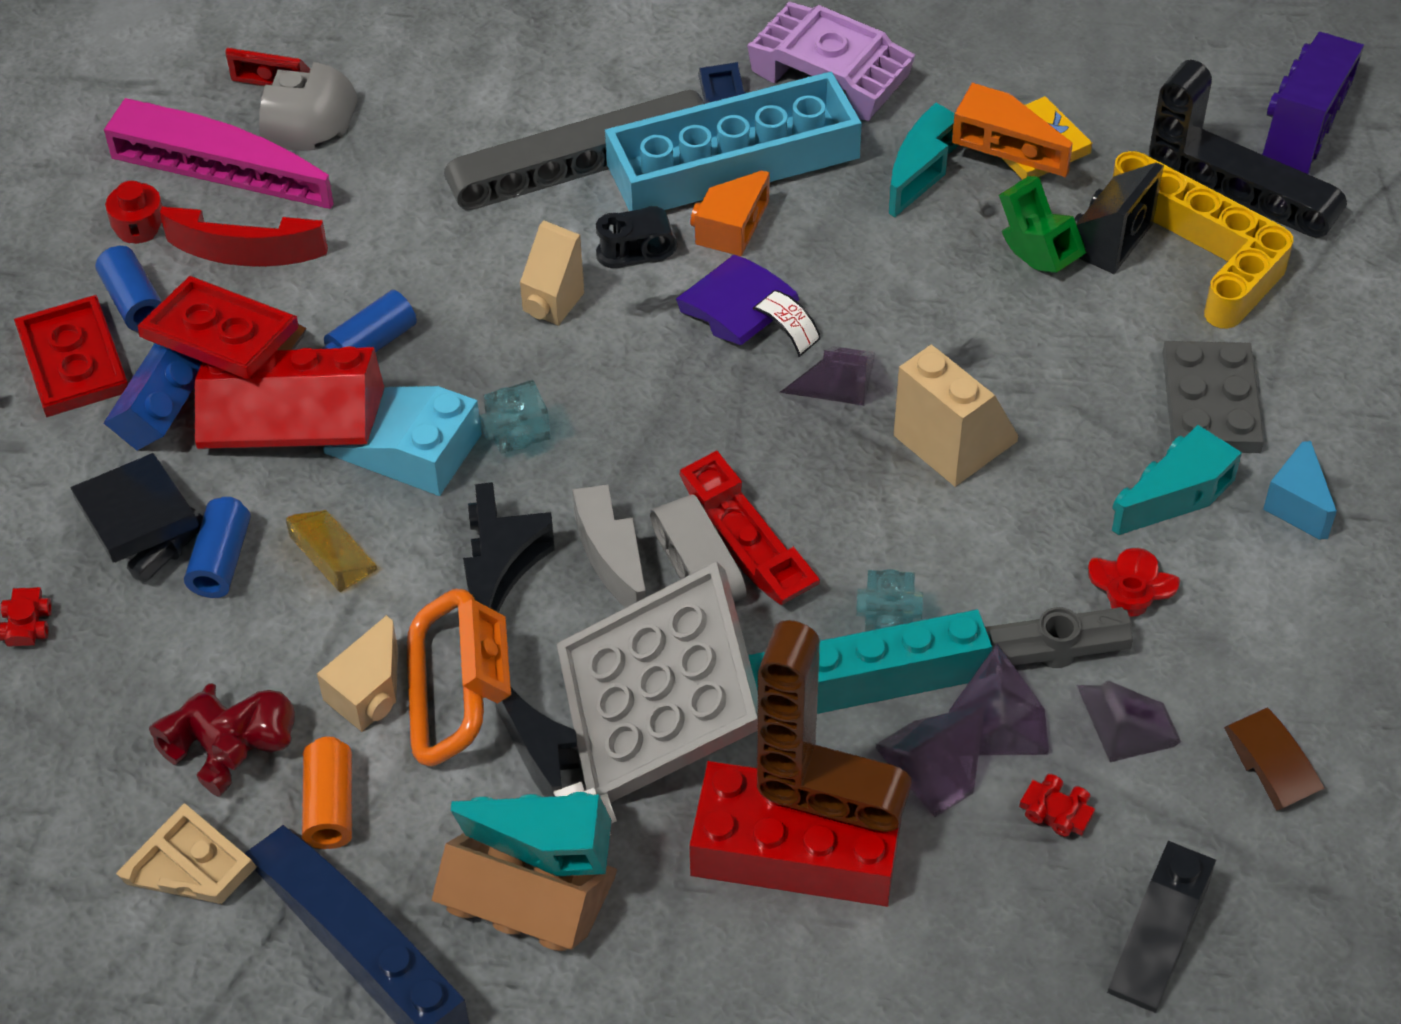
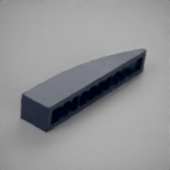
(357, 933)

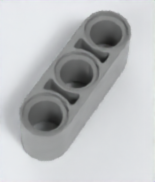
(693, 541)

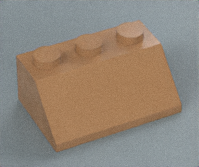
(518, 895)

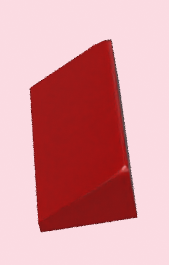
(260, 67)

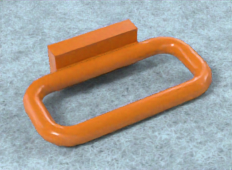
(483, 671)

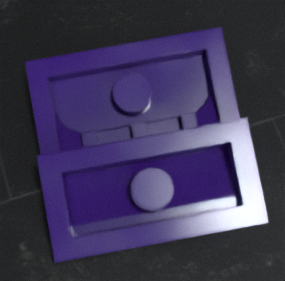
(728, 298)

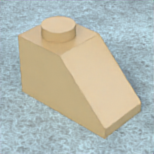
(552, 274)
(363, 677)

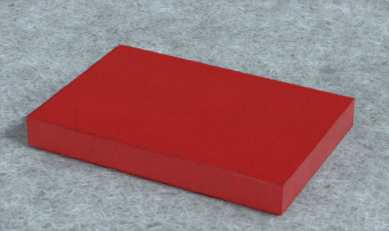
(218, 327)
(71, 355)

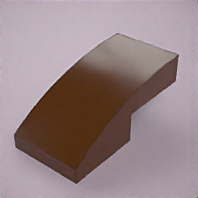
(1276, 757)

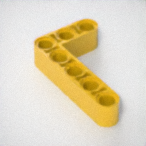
(1250, 242)

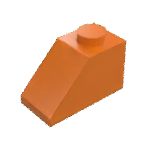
(731, 213)

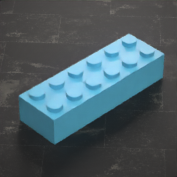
(772, 129)

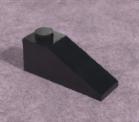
(1162, 926)

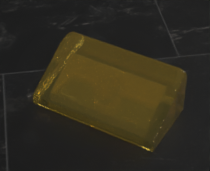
(330, 548)

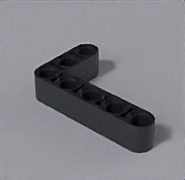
(1231, 169)

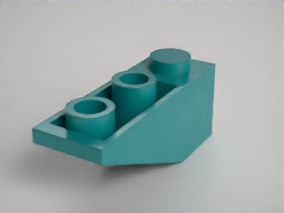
(1184, 481)
(551, 833)

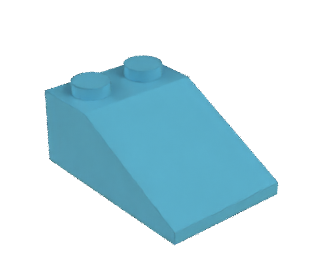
(417, 437)

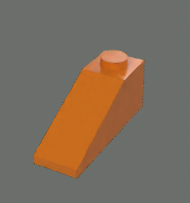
(1008, 129)

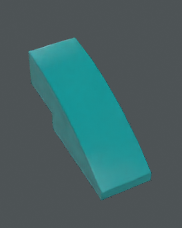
(921, 157)

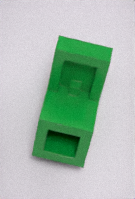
(1034, 233)

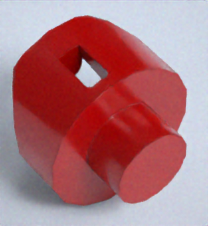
(134, 204)

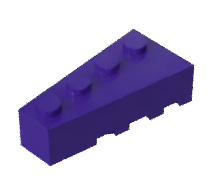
(1310, 99)

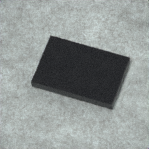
(134, 507)

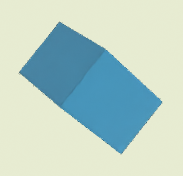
(1301, 494)

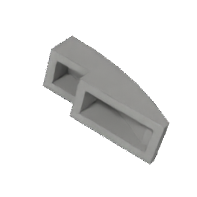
(609, 544)

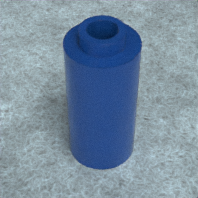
(127, 284)
(375, 324)
(217, 547)

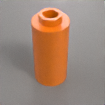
(327, 794)

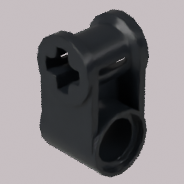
(637, 235)

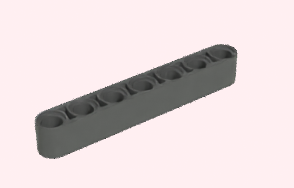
(548, 156)

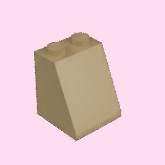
(949, 416)

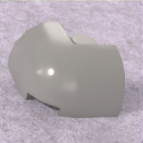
(306, 107)

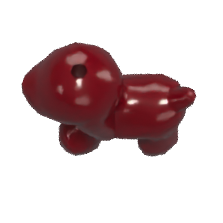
(226, 734)

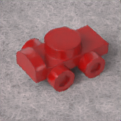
(23, 617)
(1057, 810)

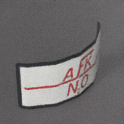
(791, 318)

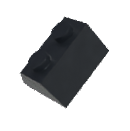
(1119, 216)

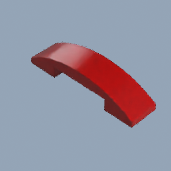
(241, 245)
(748, 538)

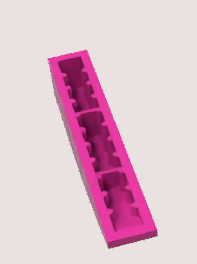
(212, 152)

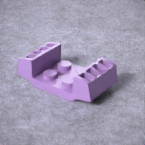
(826, 41)

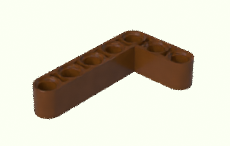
(790, 763)

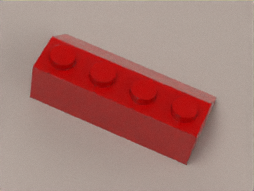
(291, 400)

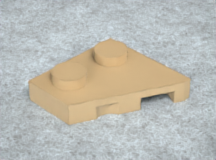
(188, 860)

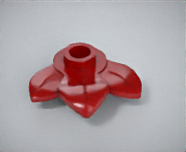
(1132, 580)

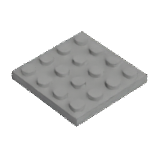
(659, 684)

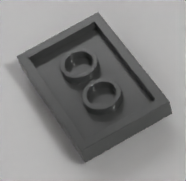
(1213, 389)

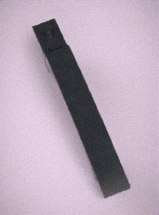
(499, 560)

